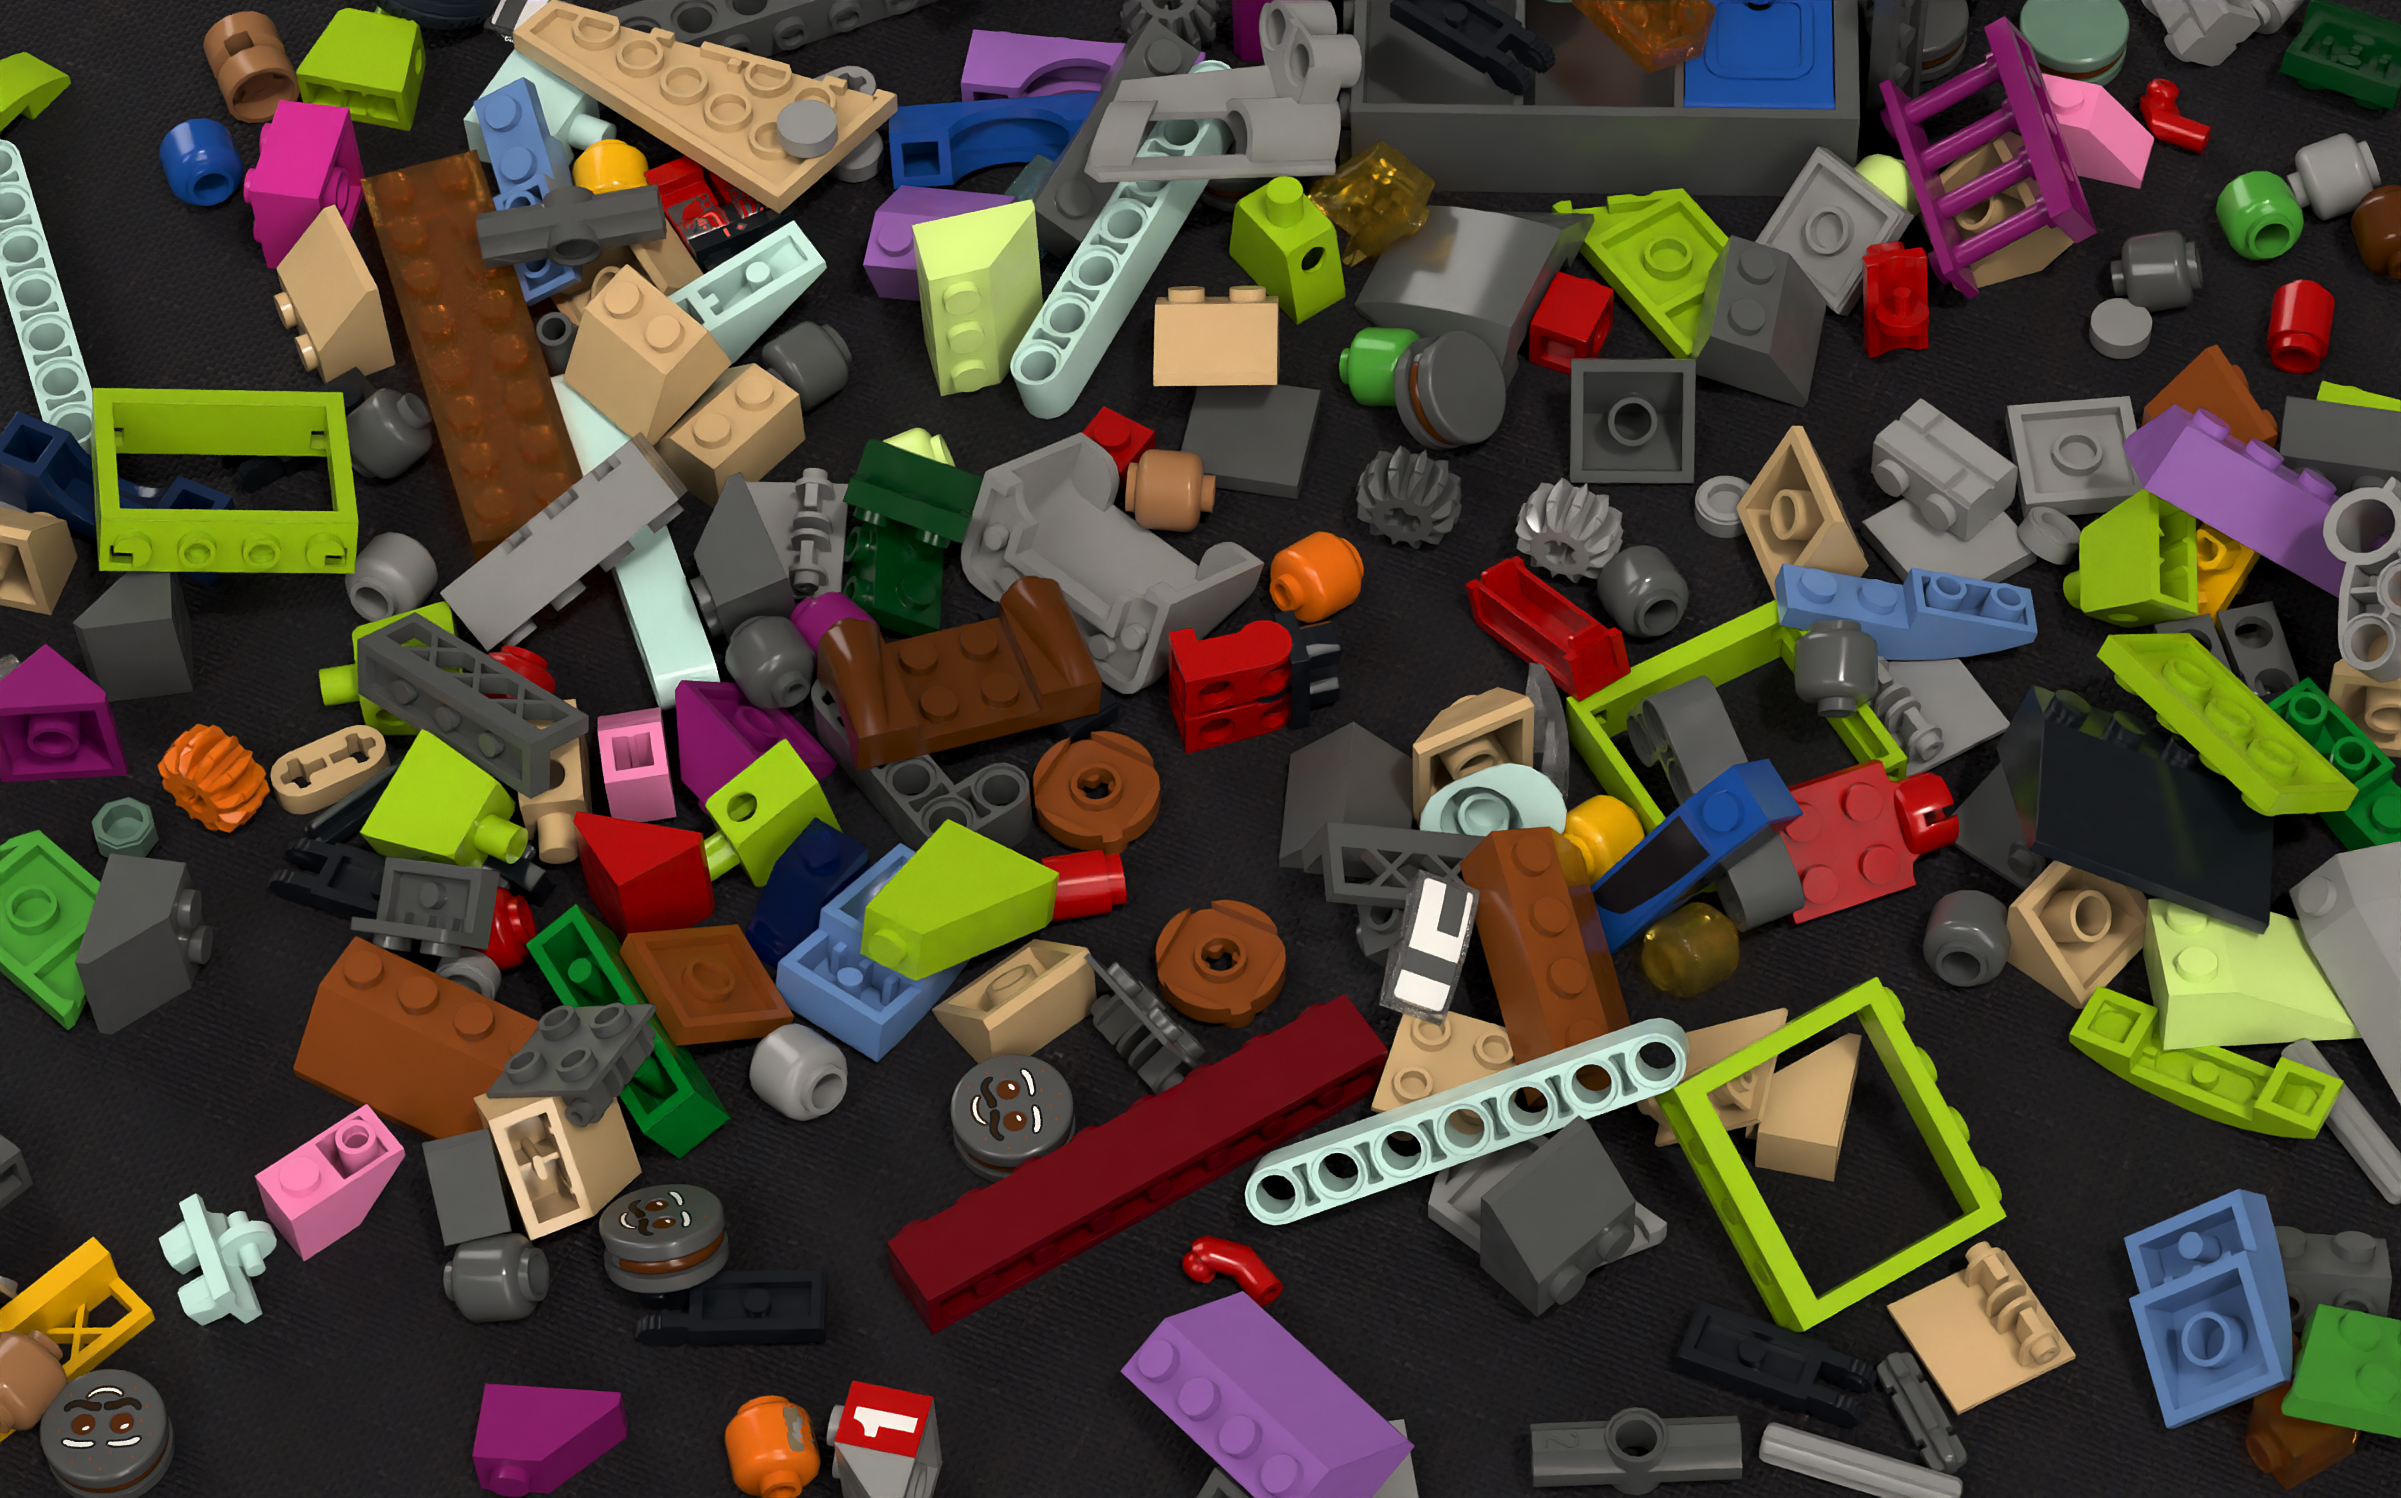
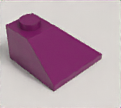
(727, 733)

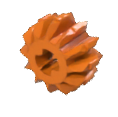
(213, 778)

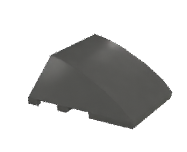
(1473, 275)

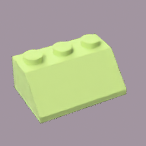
(977, 292)

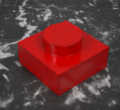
(1120, 438)

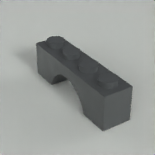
(1066, 196)

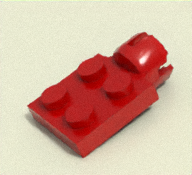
(1864, 834)

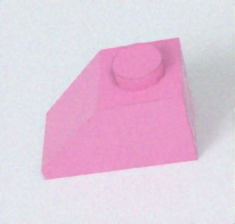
(2099, 132)

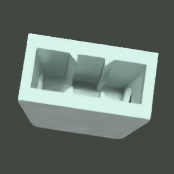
(568, 111)

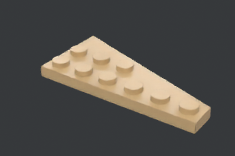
(701, 100)

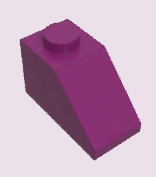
(543, 1435)

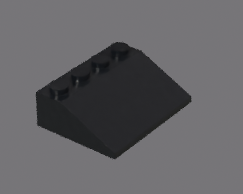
(2136, 808)

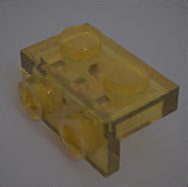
(1374, 200)

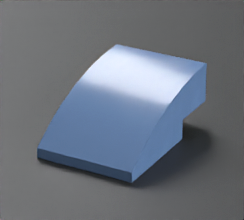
(847, 991)
(2212, 1306)

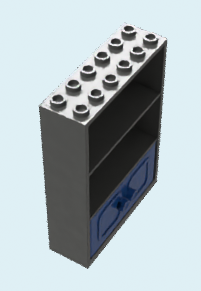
(1720, 124)

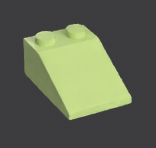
(2236, 984)

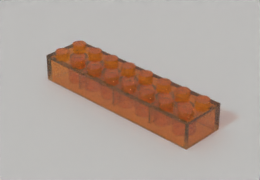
(471, 348)

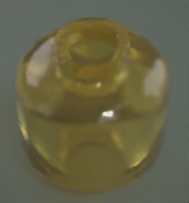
(1690, 950)

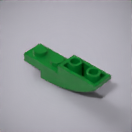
(2376, 809)

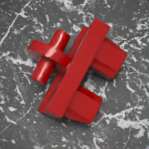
(1895, 298)

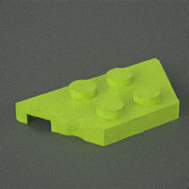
(1655, 259)

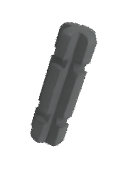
(1921, 1413)

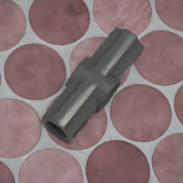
(571, 226)
(1676, 1446)

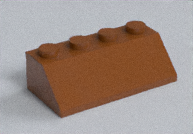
(1544, 947)
(407, 1042)

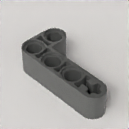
(1695, 744)
(920, 815)

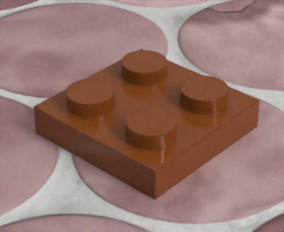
(705, 984)

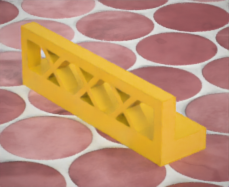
(66, 1298)

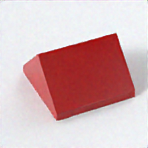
(644, 874)

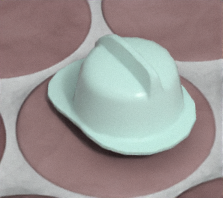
(1496, 800)

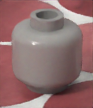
(2333, 176)
(391, 577)
(798, 1072)

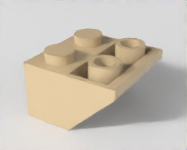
(554, 1167)

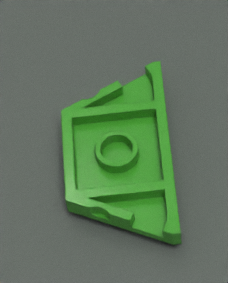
(43, 922)
(2348, 1371)

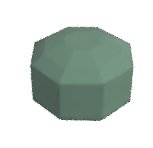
(125, 828)

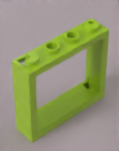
(222, 425)
(1721, 657)
(1741, 1204)

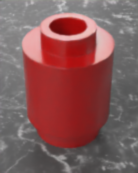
(2300, 326)
(1087, 883)

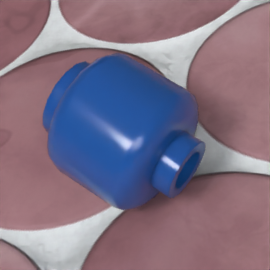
(201, 162)

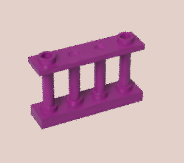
(2041, 158)

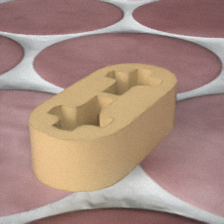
(328, 769)

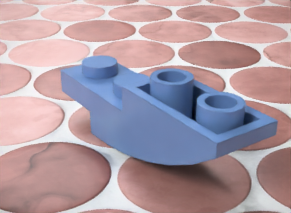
(526, 168)
(1921, 620)

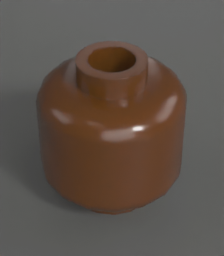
(2378, 230)

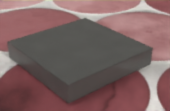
(1254, 436)

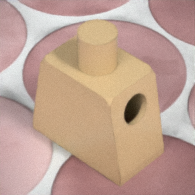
(552, 813)

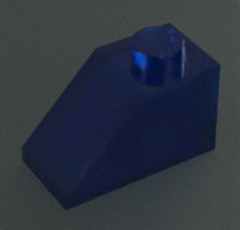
(800, 885)

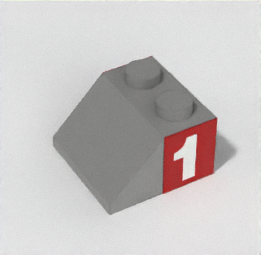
(885, 1443)

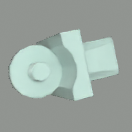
(228, 1253)

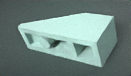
(752, 288)

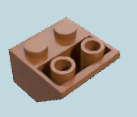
(2222, 390)

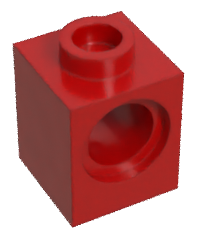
(1570, 322)

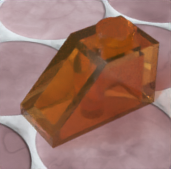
(2291, 1445)

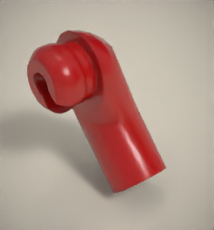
(2166, 121)
(1236, 1260)

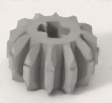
(1569, 530)

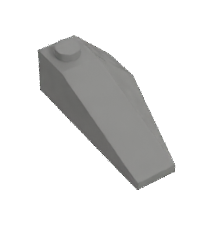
(2354, 930)

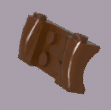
(961, 680)

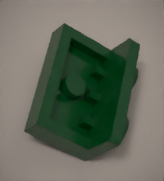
(2347, 54)
(914, 492)
(895, 577)

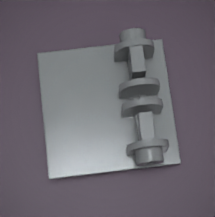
(806, 529)
(1934, 710)

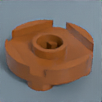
(1102, 822)
(1225, 995)

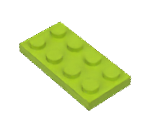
(2227, 724)

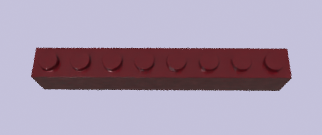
(1136, 1163)

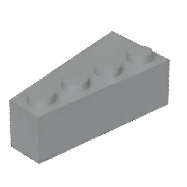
(565, 542)

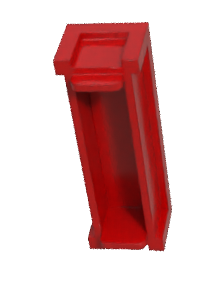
(1547, 629)

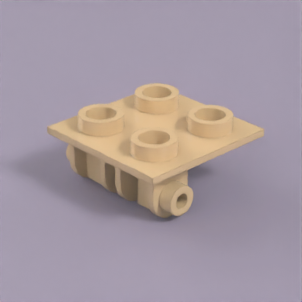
(1438, 1058)
(1740, 1100)
(1980, 1330)

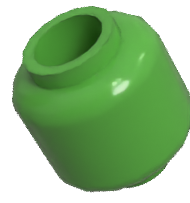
(2259, 215)
(1372, 363)

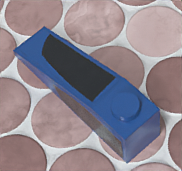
(1693, 849)

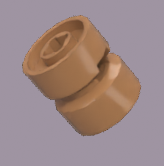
(250, 66)

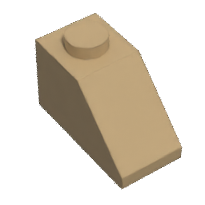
(1808, 1111)

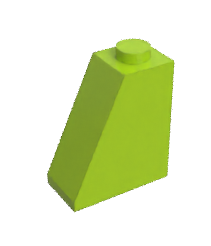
(956, 903)

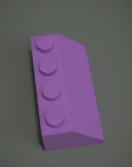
(2240, 491)
(1265, 1404)

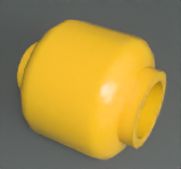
(610, 167)
(1604, 833)

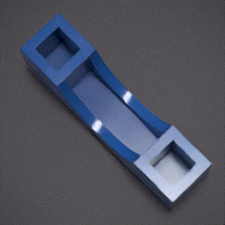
(952, 139)

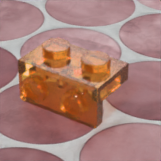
(1653, 30)

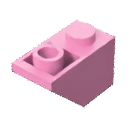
(636, 765)
(330, 1181)

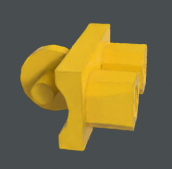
(2221, 569)

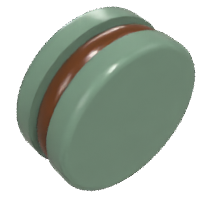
(2077, 37)

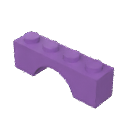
(1032, 66)

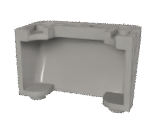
(1123, 583)

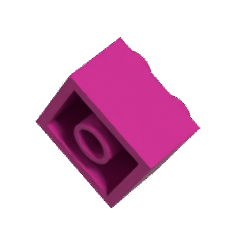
(303, 166)

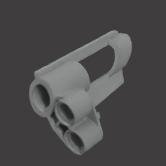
(1278, 112)
(2370, 579)

